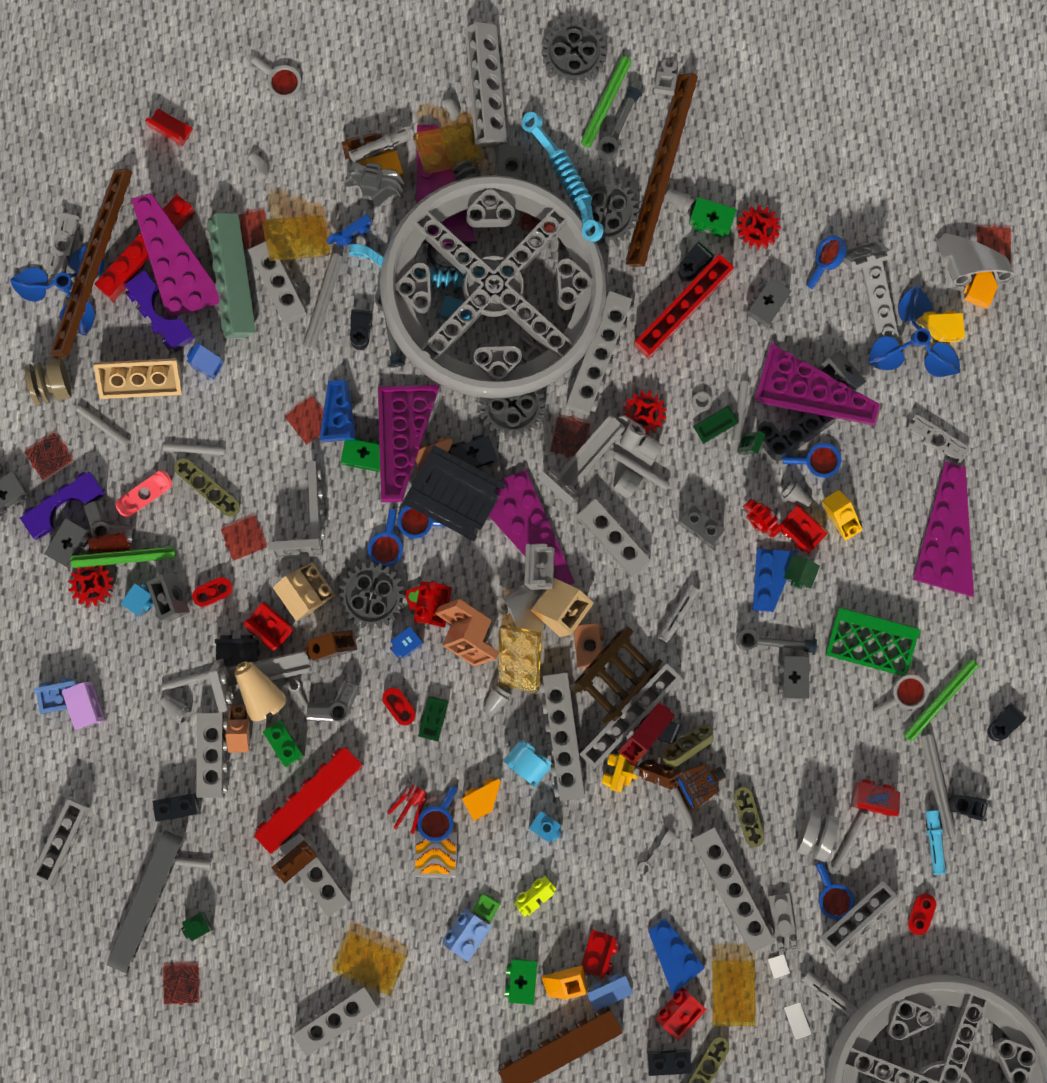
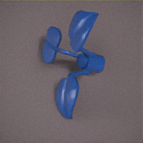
(32, 284)
(886, 352)

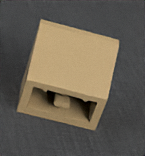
(304, 591)
(562, 607)

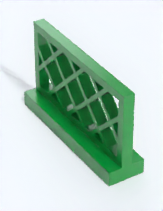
(881, 625)

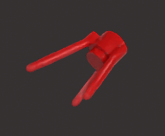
(414, 796)

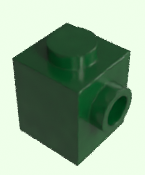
(801, 572)
(196, 926)

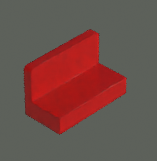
(169, 127)

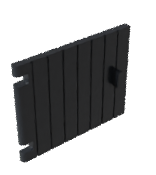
(454, 494)

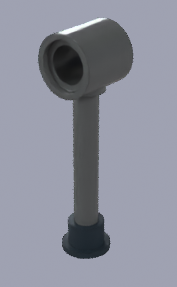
(632, 97)
(395, 358)
(808, 646)

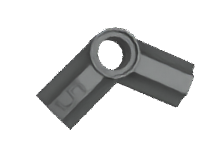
(97, 520)
(324, 711)

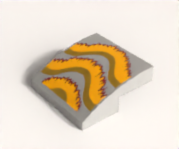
(435, 859)

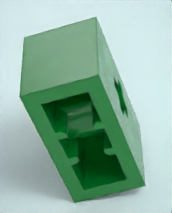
(723, 217)
(352, 458)
(283, 744)
(526, 993)

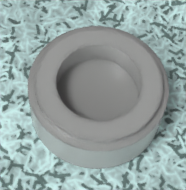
(701, 401)

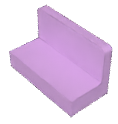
(83, 705)

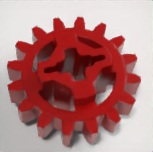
(755, 218)
(653, 407)
(762, 518)
(86, 592)

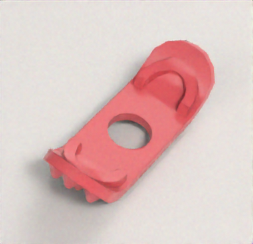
(131, 502)

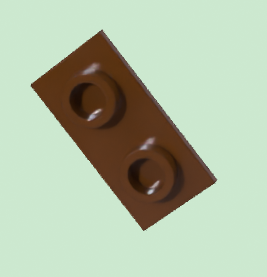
(354, 143)
(651, 771)
(294, 861)

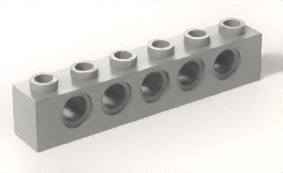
(485, 85)
(577, 401)
(561, 683)
(632, 715)
(764, 935)

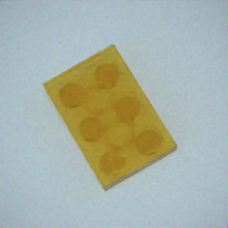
(447, 147)
(296, 237)
(519, 658)
(369, 963)
(733, 993)

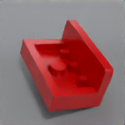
(803, 529)
(269, 626)

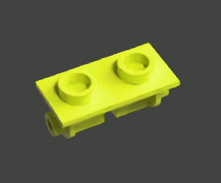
(526, 901)

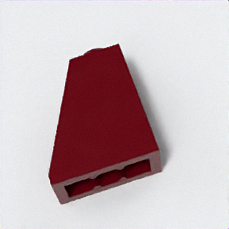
(646, 733)

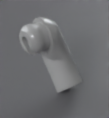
(454, 112)

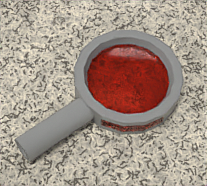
(282, 81)
(908, 692)

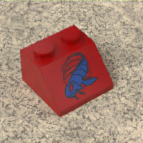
(876, 799)

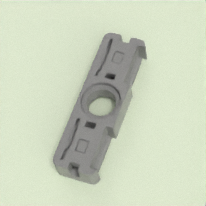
(66, 231)
(950, 446)

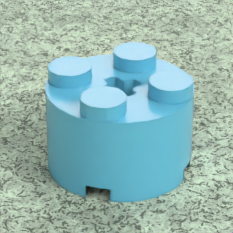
(526, 763)

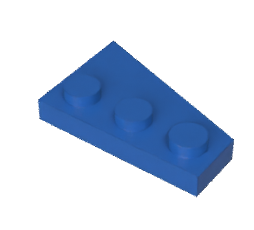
(337, 414)
(769, 577)
(674, 956)

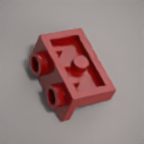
(430, 597)
(598, 954)
(680, 1013)

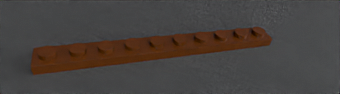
(661, 170)
(91, 262)

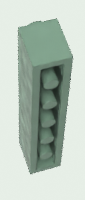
(231, 275)

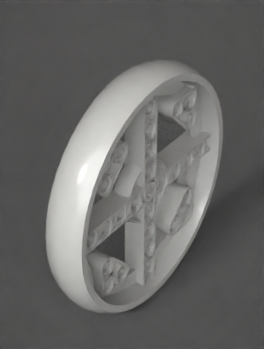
(508, 194)
(936, 990)

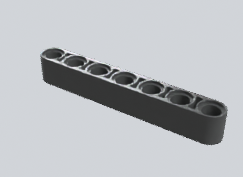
(145, 901)

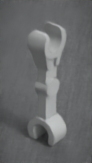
(667, 838)

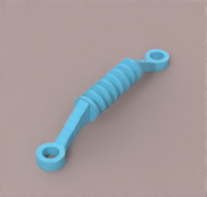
(567, 176)
(456, 279)

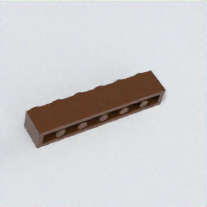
(561, 1050)

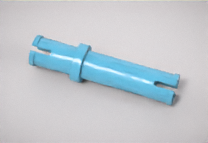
(935, 839)

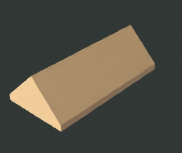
(138, 378)

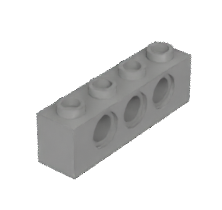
(288, 312)
(630, 565)
(204, 787)
(60, 842)
(328, 904)
(860, 919)
(310, 1043)

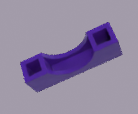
(144, 291)
(40, 519)

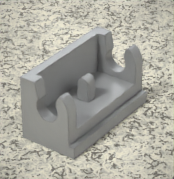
(539, 566)

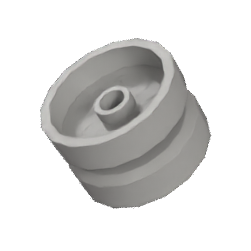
(817, 835)

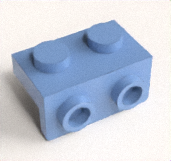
(50, 696)
(466, 935)
(609, 992)

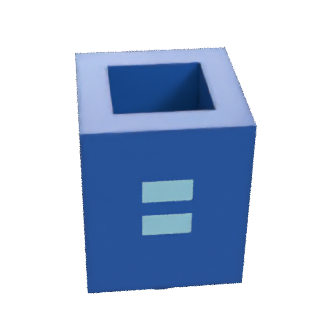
(405, 643)

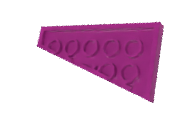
(432, 181)
(177, 270)
(803, 388)
(402, 425)
(524, 521)
(946, 548)

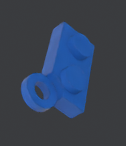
(346, 236)

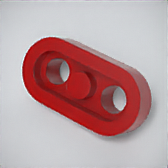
(212, 591)
(398, 707)
(920, 913)

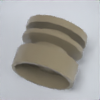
(43, 382)

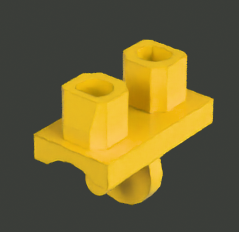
(622, 775)

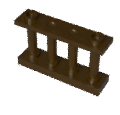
(597, 669)

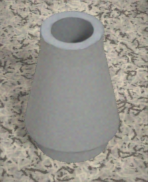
(682, 201)
(796, 495)
(496, 700)
(176, 710)

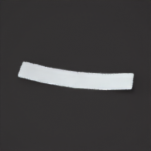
(794, 1012)

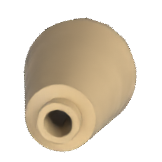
(258, 691)

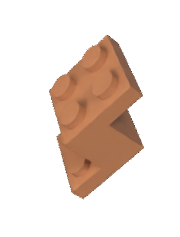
(467, 632)

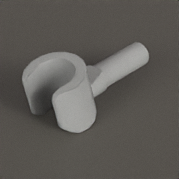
(296, 688)

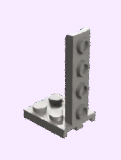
(870, 260)
(564, 482)
(301, 546)
(224, 679)

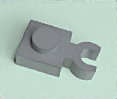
(666, 80)

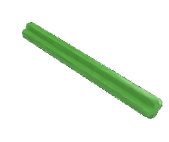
(606, 101)
(122, 557)
(940, 700)

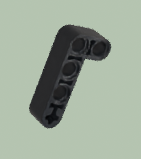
(800, 428)

